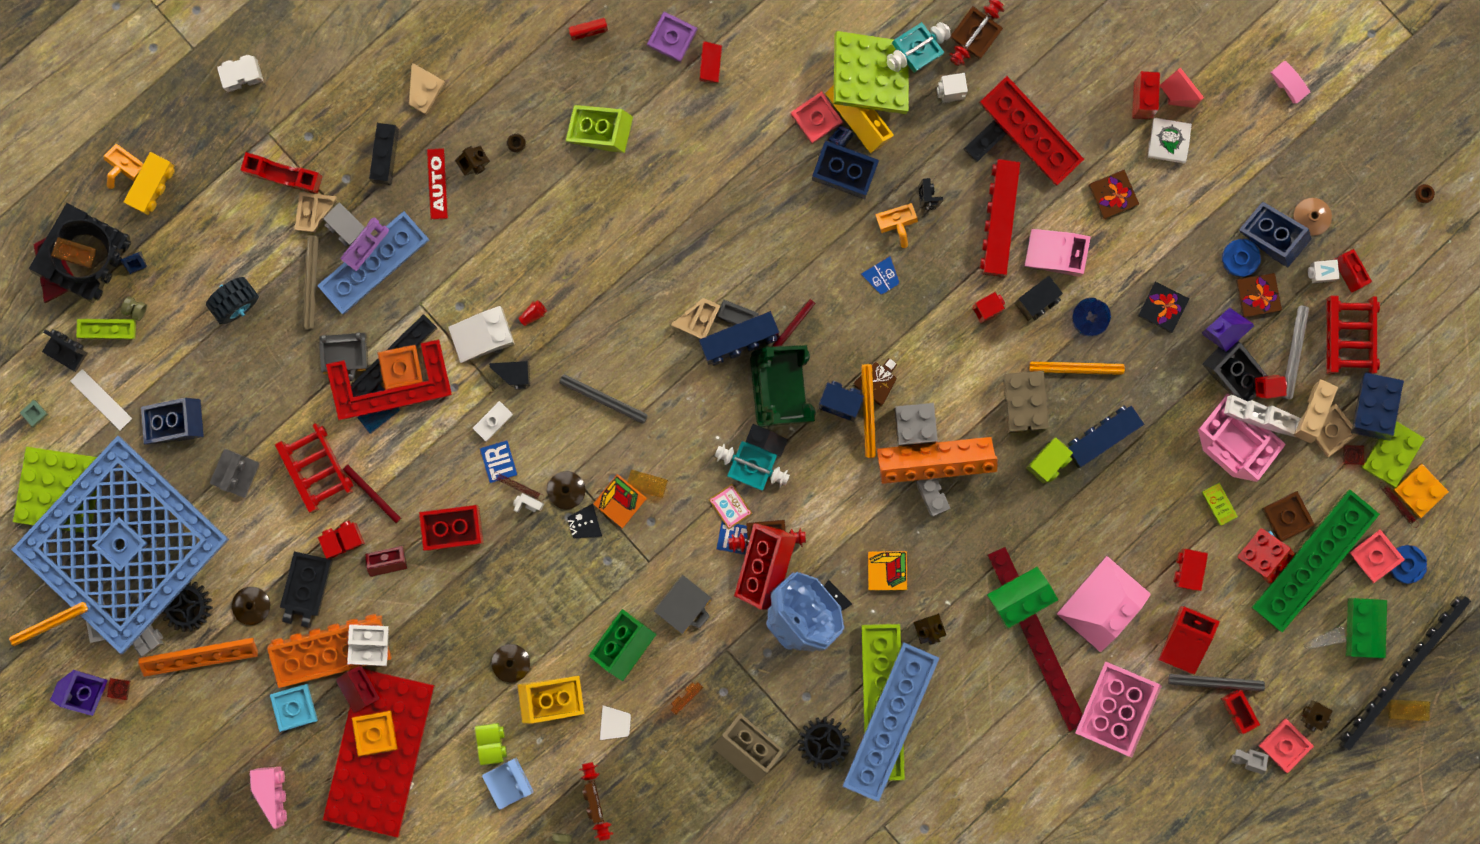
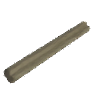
(310, 282)

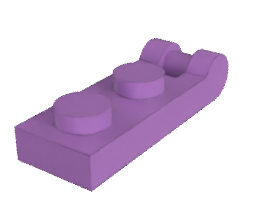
(364, 244)

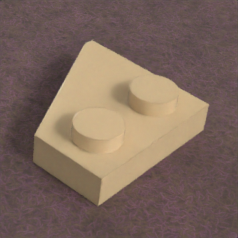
(423, 89)
(312, 210)
(698, 319)

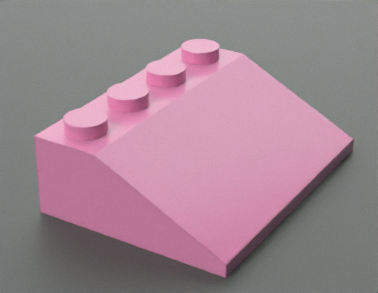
(1118, 709)

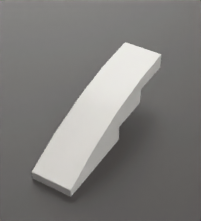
(1261, 416)

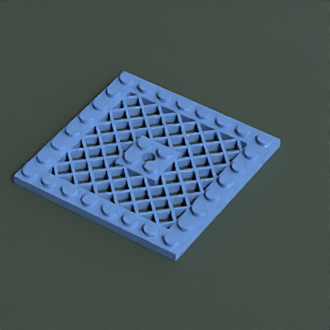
(30, 545)

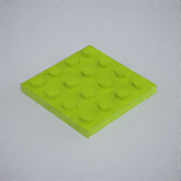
(864, 77)
(44, 480)

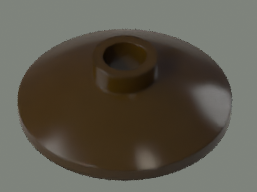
(575, 494)
(260, 607)
(518, 656)

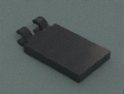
(305, 587)

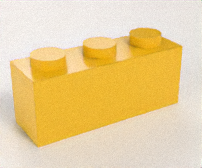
(149, 183)

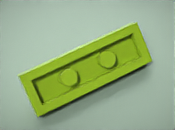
(106, 329)

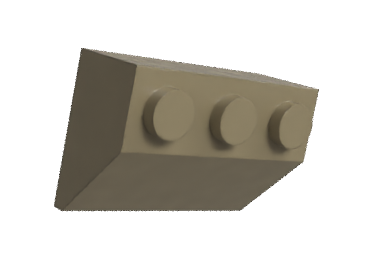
(748, 749)

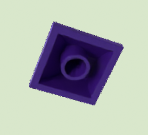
(1227, 329)
(79, 692)

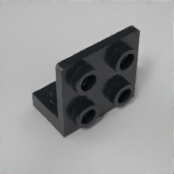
(64, 351)

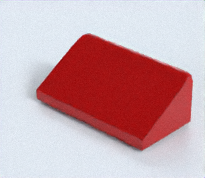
(588, 29)
(710, 62)
(1352, 271)

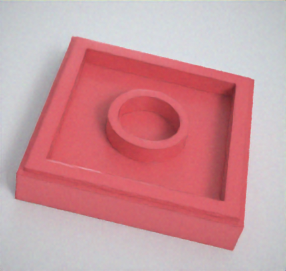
(816, 117)
(1376, 556)
(1286, 746)

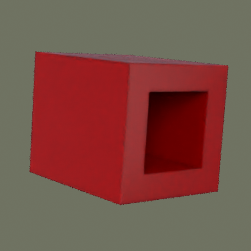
(1270, 386)

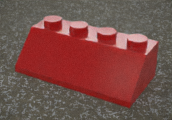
(764, 565)

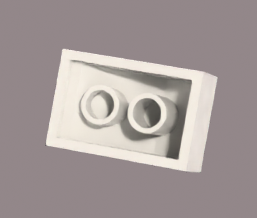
(481, 334)

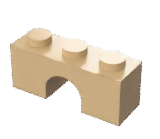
(1316, 413)

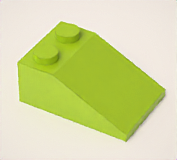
(600, 128)

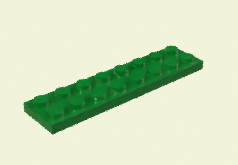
(1315, 560)

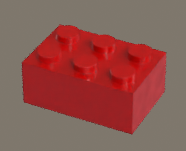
(451, 528)

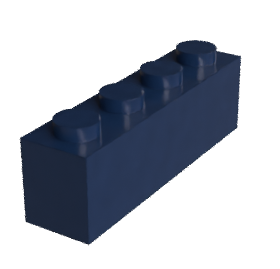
(1105, 436)

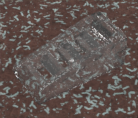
(1331, 637)

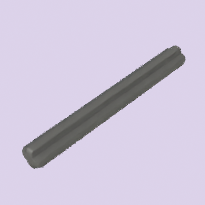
(603, 399)
(1215, 682)

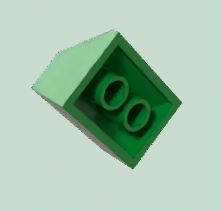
(1022, 597)
(1366, 628)
(622, 645)

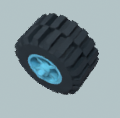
(232, 300)

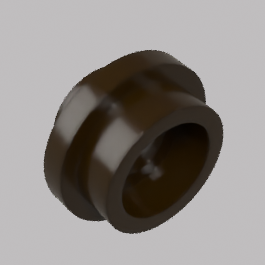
(514, 137)

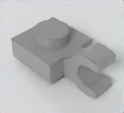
(1254, 760)

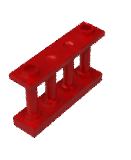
(1334, 344)
(303, 484)

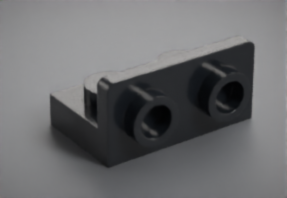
(926, 191)

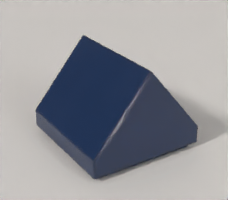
(841, 136)
(134, 262)

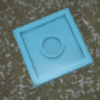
(293, 707)

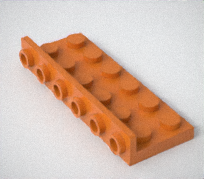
(936, 460)
(315, 653)

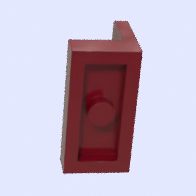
(357, 689)

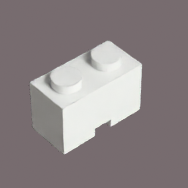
(239, 72)
(952, 88)

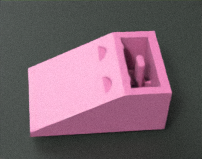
(1057, 252)
(267, 789)

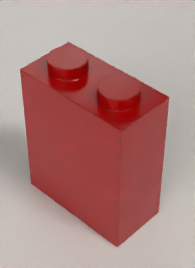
(1146, 95)

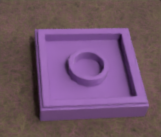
(672, 37)

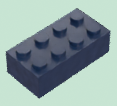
(739, 338)

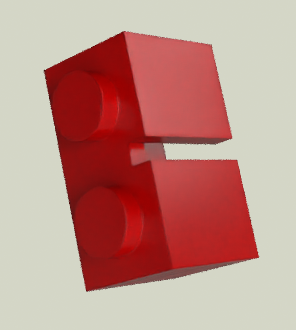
(988, 307)
(340, 540)
(1191, 569)
(1244, 717)

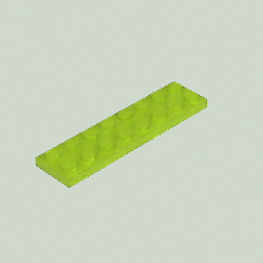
(879, 652)

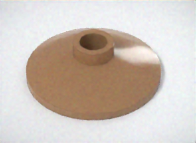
(1303, 212)

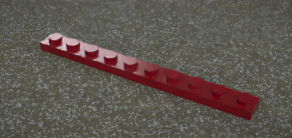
(1041, 648)

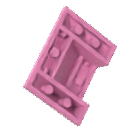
(1237, 445)
(1104, 604)

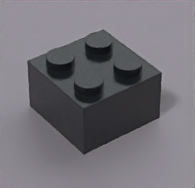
(1038, 298)

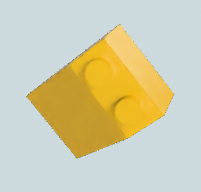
(550, 699)

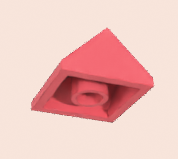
(1181, 90)

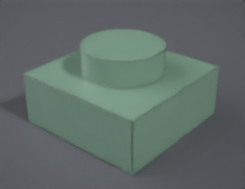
(34, 413)

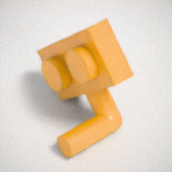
(122, 162)
(897, 219)

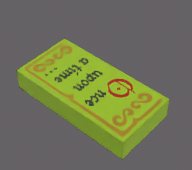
(1219, 504)

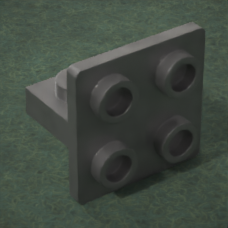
(234, 473)

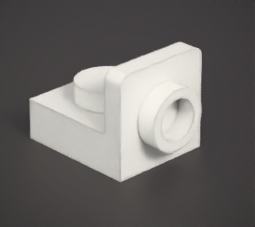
(531, 503)

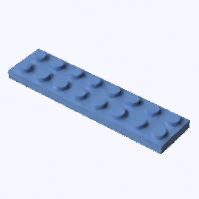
(890, 722)

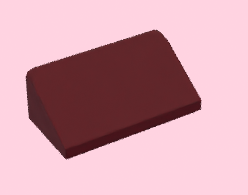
(386, 561)

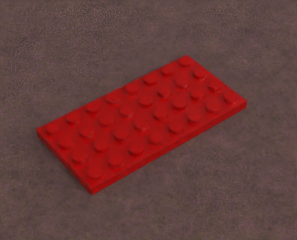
(375, 787)

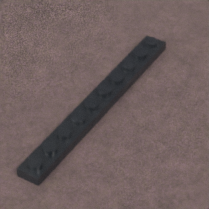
(1398, 678)

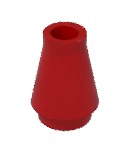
(534, 312)

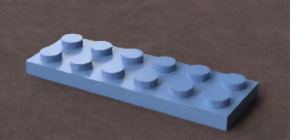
(347, 287)

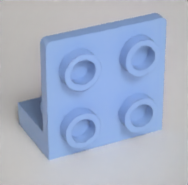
(507, 783)

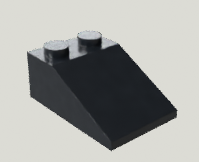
(1235, 370)

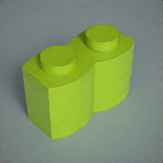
(490, 743)

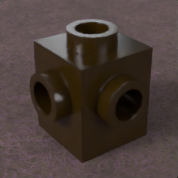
(472, 160)
(930, 629)
(1316, 709)

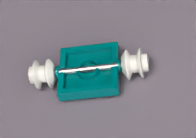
(918, 47)
(752, 465)

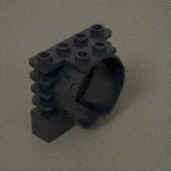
(70, 224)

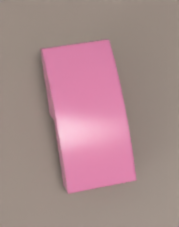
(1289, 79)

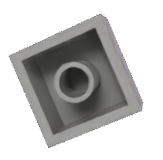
(915, 424)

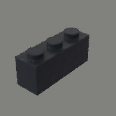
(384, 153)

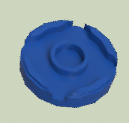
(1241, 258)
(1413, 566)

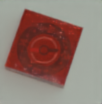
(1353, 455)
(118, 688)

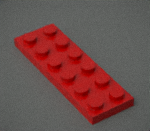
(1031, 130)

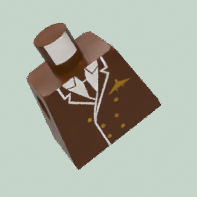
(882, 381)

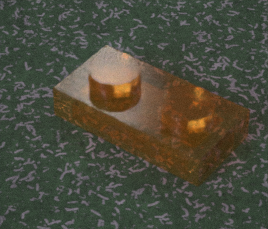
(74, 252)
(679, 703)

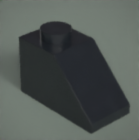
(514, 373)
(766, 440)

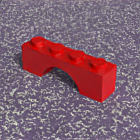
(282, 174)

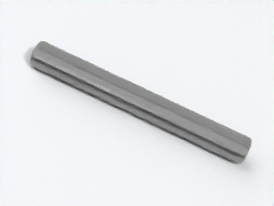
(1295, 350)

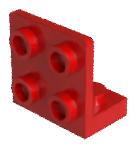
(1266, 555)

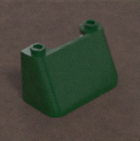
(780, 386)

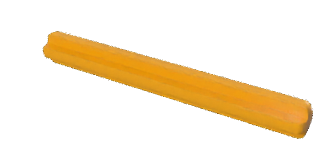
(1080, 368)
(868, 411)
(48, 624)

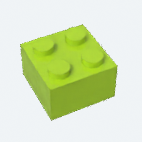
(1049, 460)

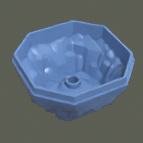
(804, 614)

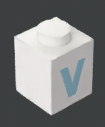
(1323, 271)

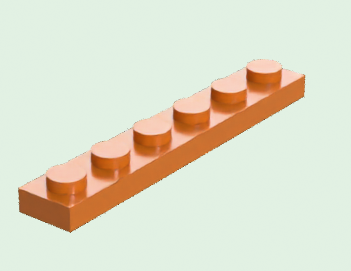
(198, 657)

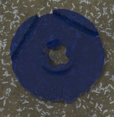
(1096, 307)

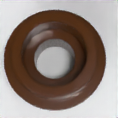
(1430, 193)

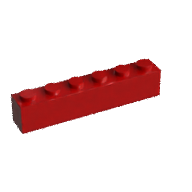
(1000, 218)

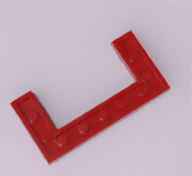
(351, 407)

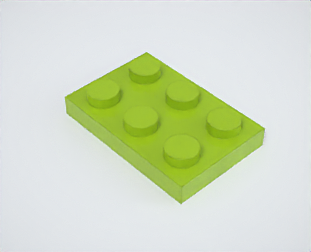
(1392, 458)

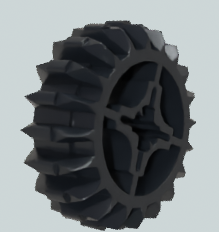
(183, 599)
(839, 749)

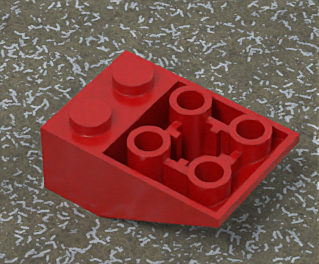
(1188, 639)

